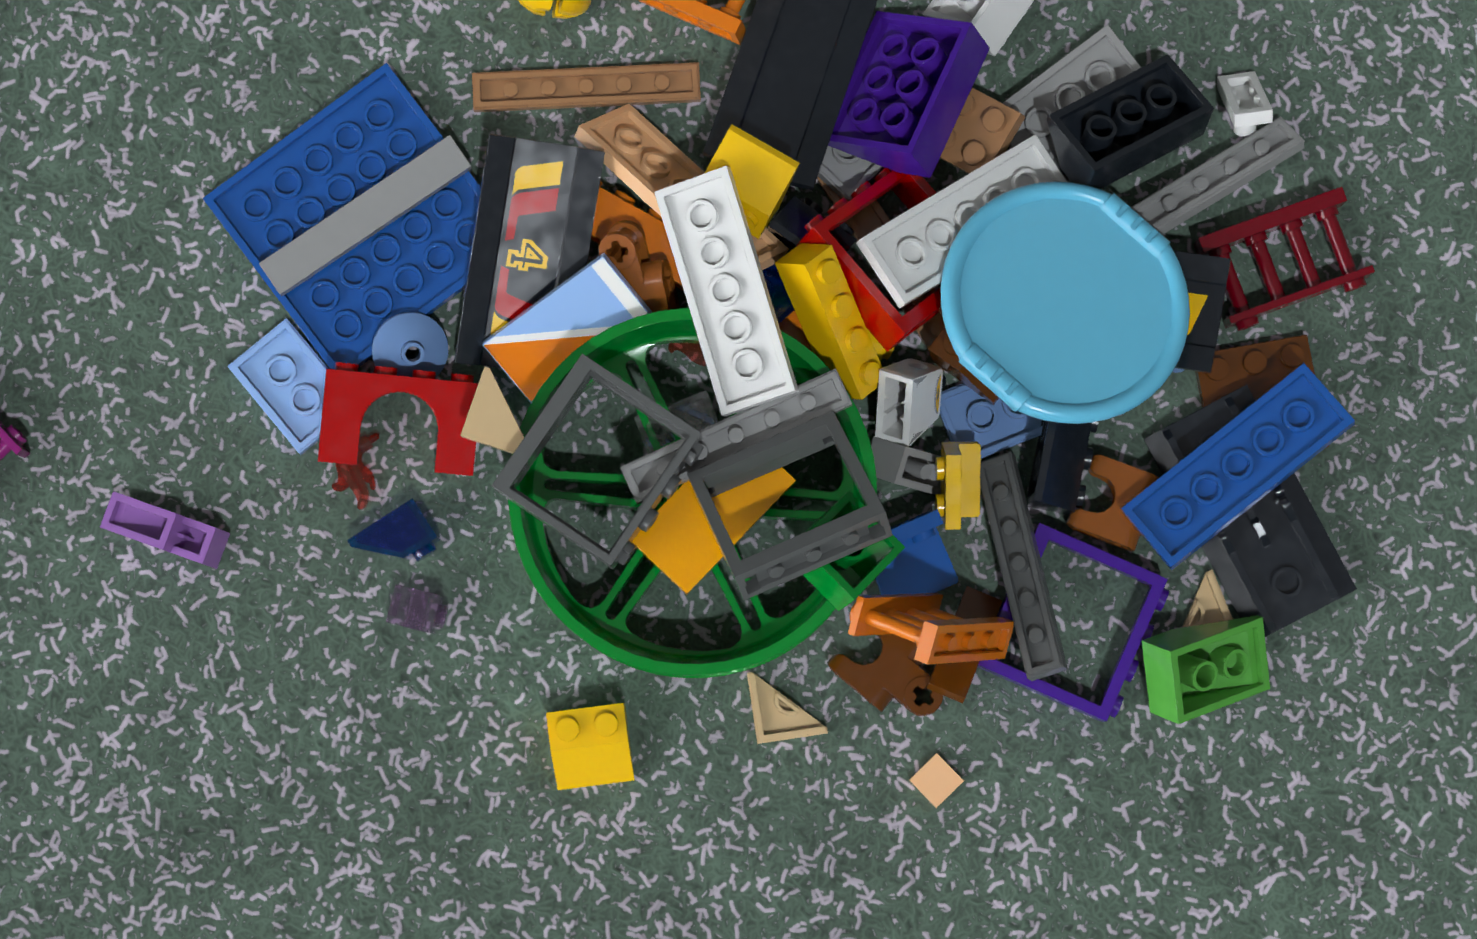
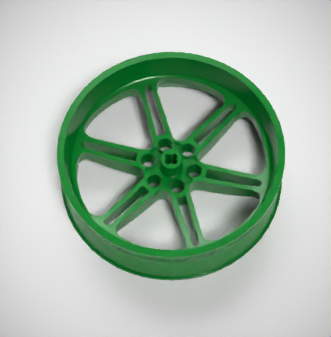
(614, 351)

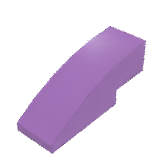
(165, 530)

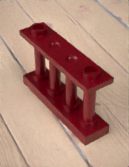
(1290, 222)

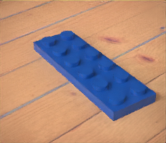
(1238, 466)

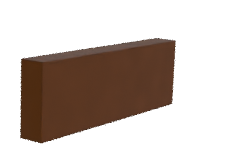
(955, 678)

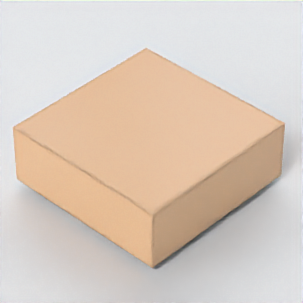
(936, 780)

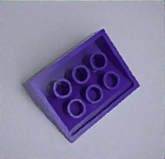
(908, 90)

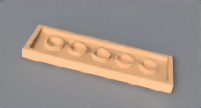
(652, 162)

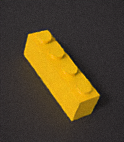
(830, 316)

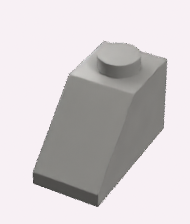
(905, 466)

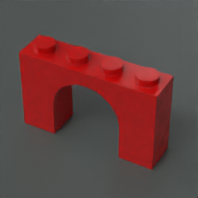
(352, 392)

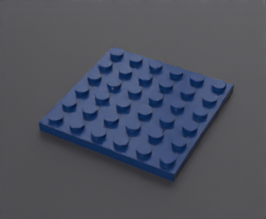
(321, 168)

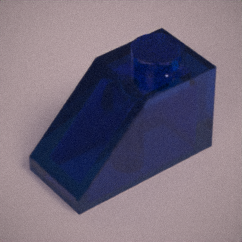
(399, 534)

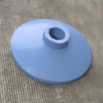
(406, 331)

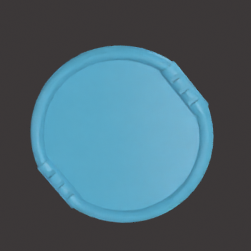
(1065, 302)

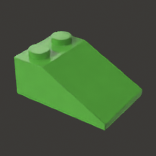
(1205, 667)

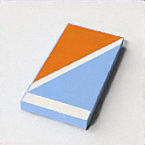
(562, 322)

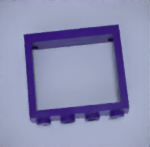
(1126, 664)

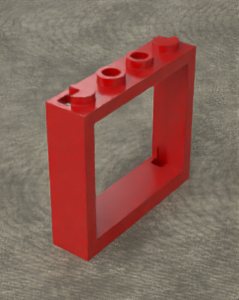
(875, 309)

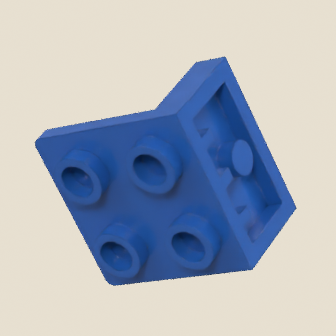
(922, 563)

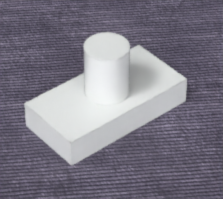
(1245, 101)

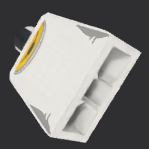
(908, 400)

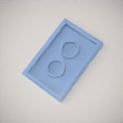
(286, 383)

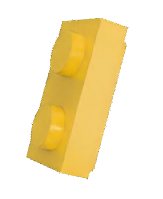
(960, 482)

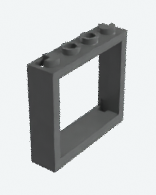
(547, 424)
(810, 548)

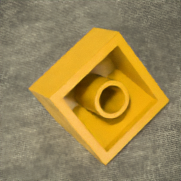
(759, 175)
(590, 746)

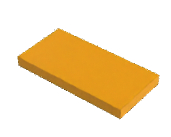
(681, 537)

